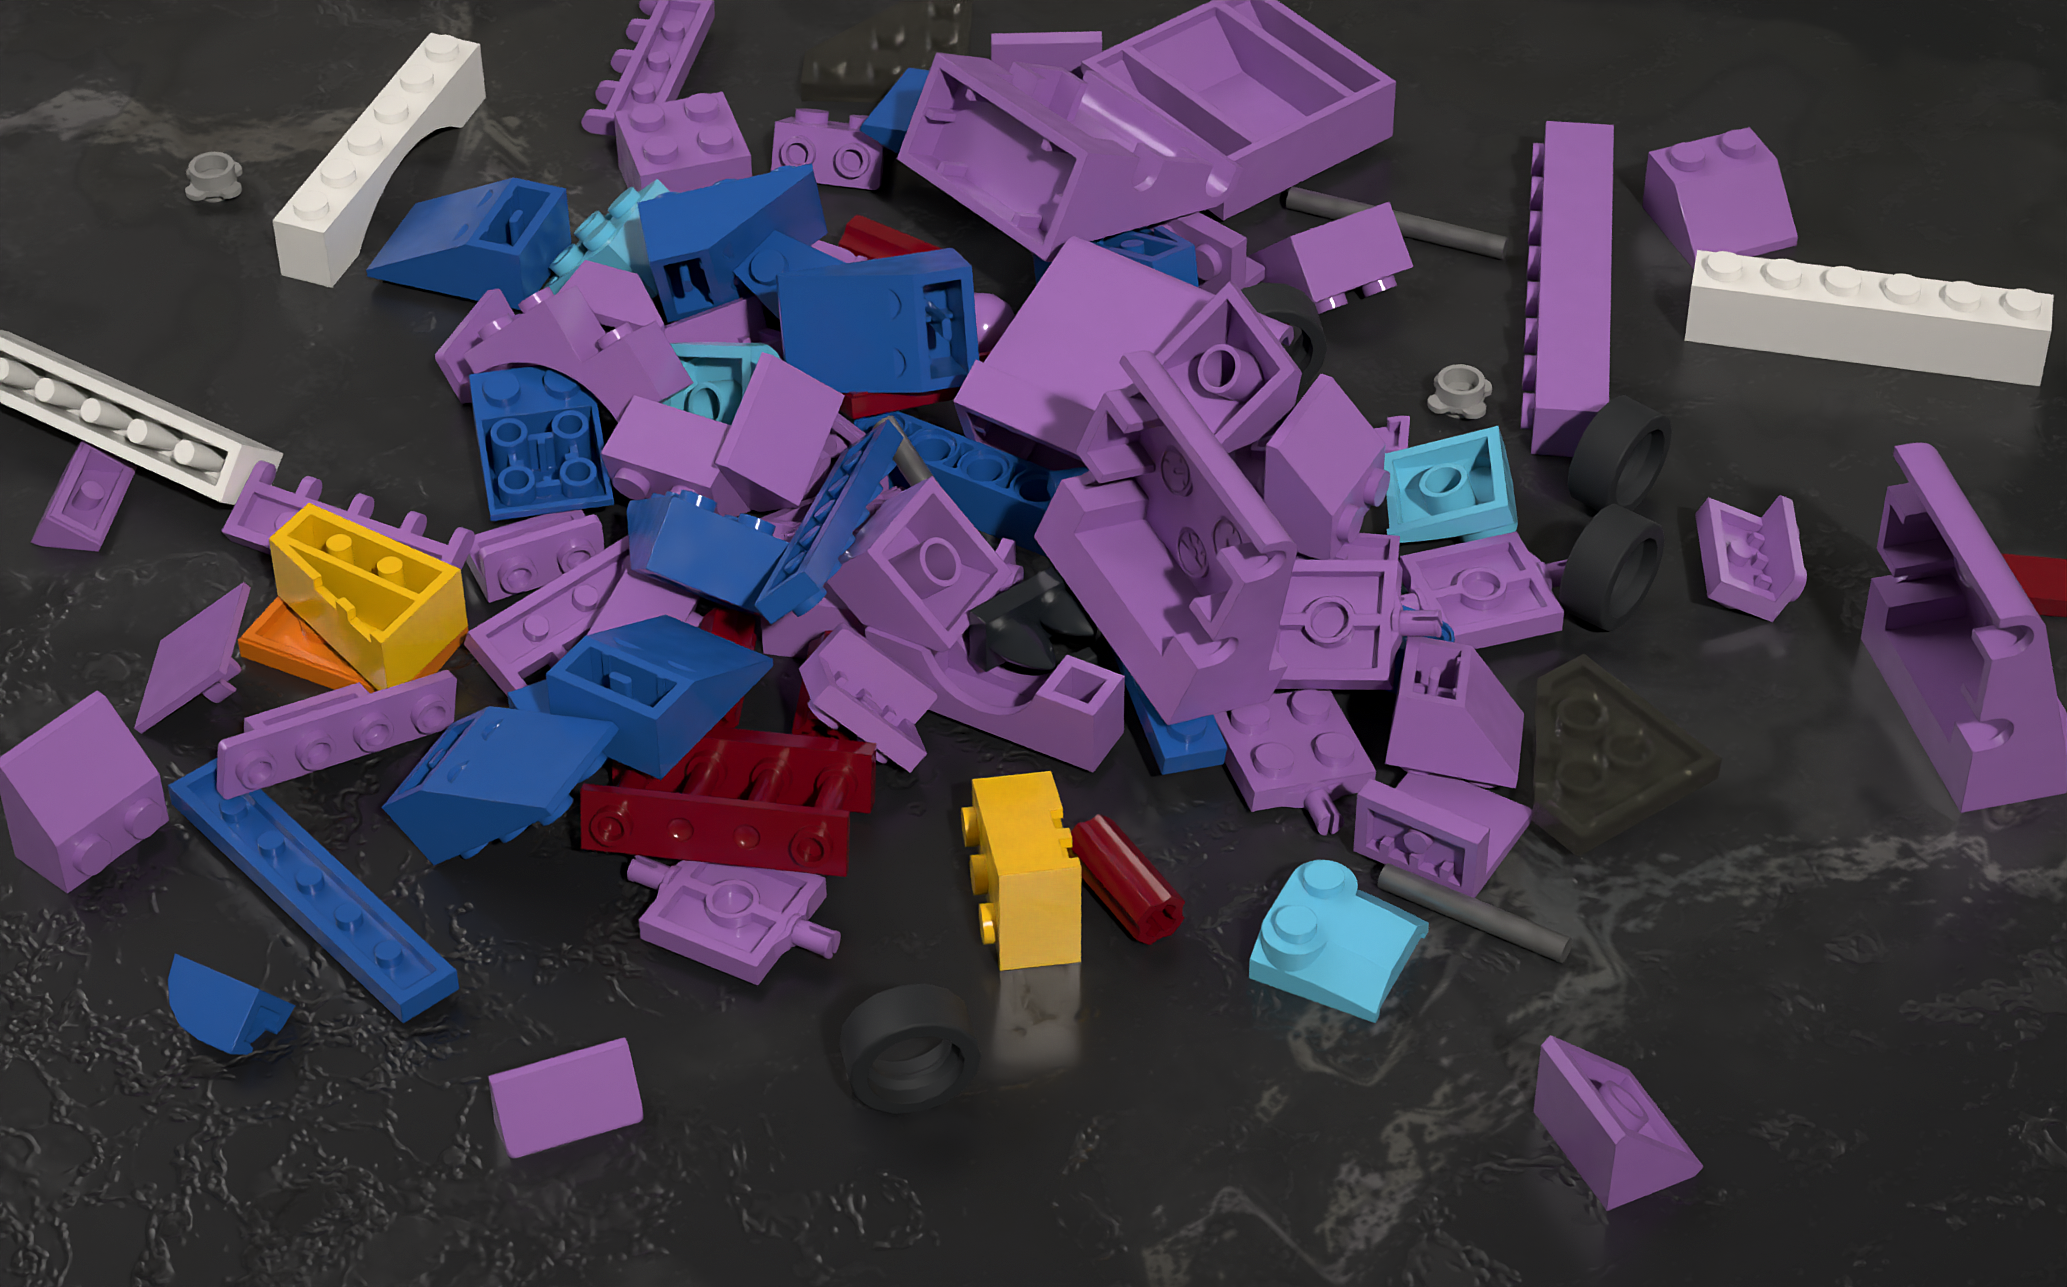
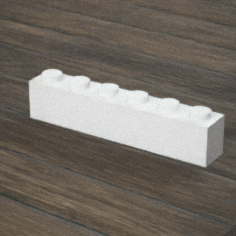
(1869, 317)
(127, 421)

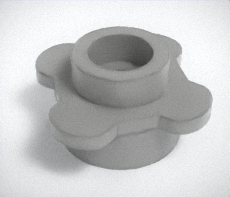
(213, 177)
(1460, 392)

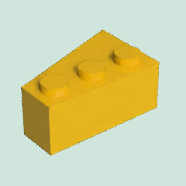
(368, 594)
(1024, 870)

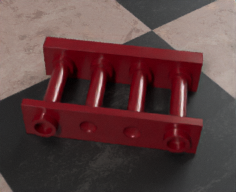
(739, 803)

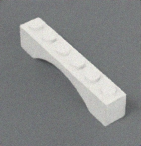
(329, 214)

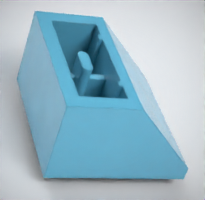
(611, 241)

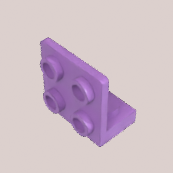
(1438, 828)

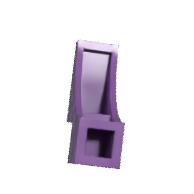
(567, 337)

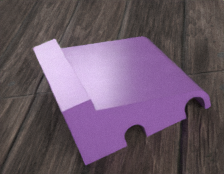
(1057, 153)
(1066, 351)
(1172, 551)
(1963, 644)

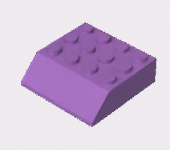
(1257, 91)

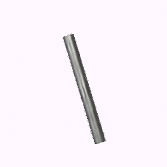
(1409, 225)

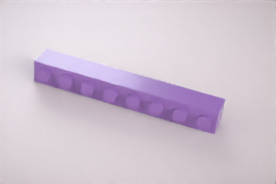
(1573, 285)

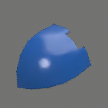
(222, 1008)

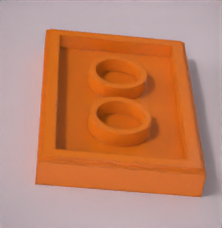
(292, 646)

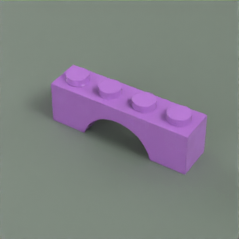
(1063, 714)

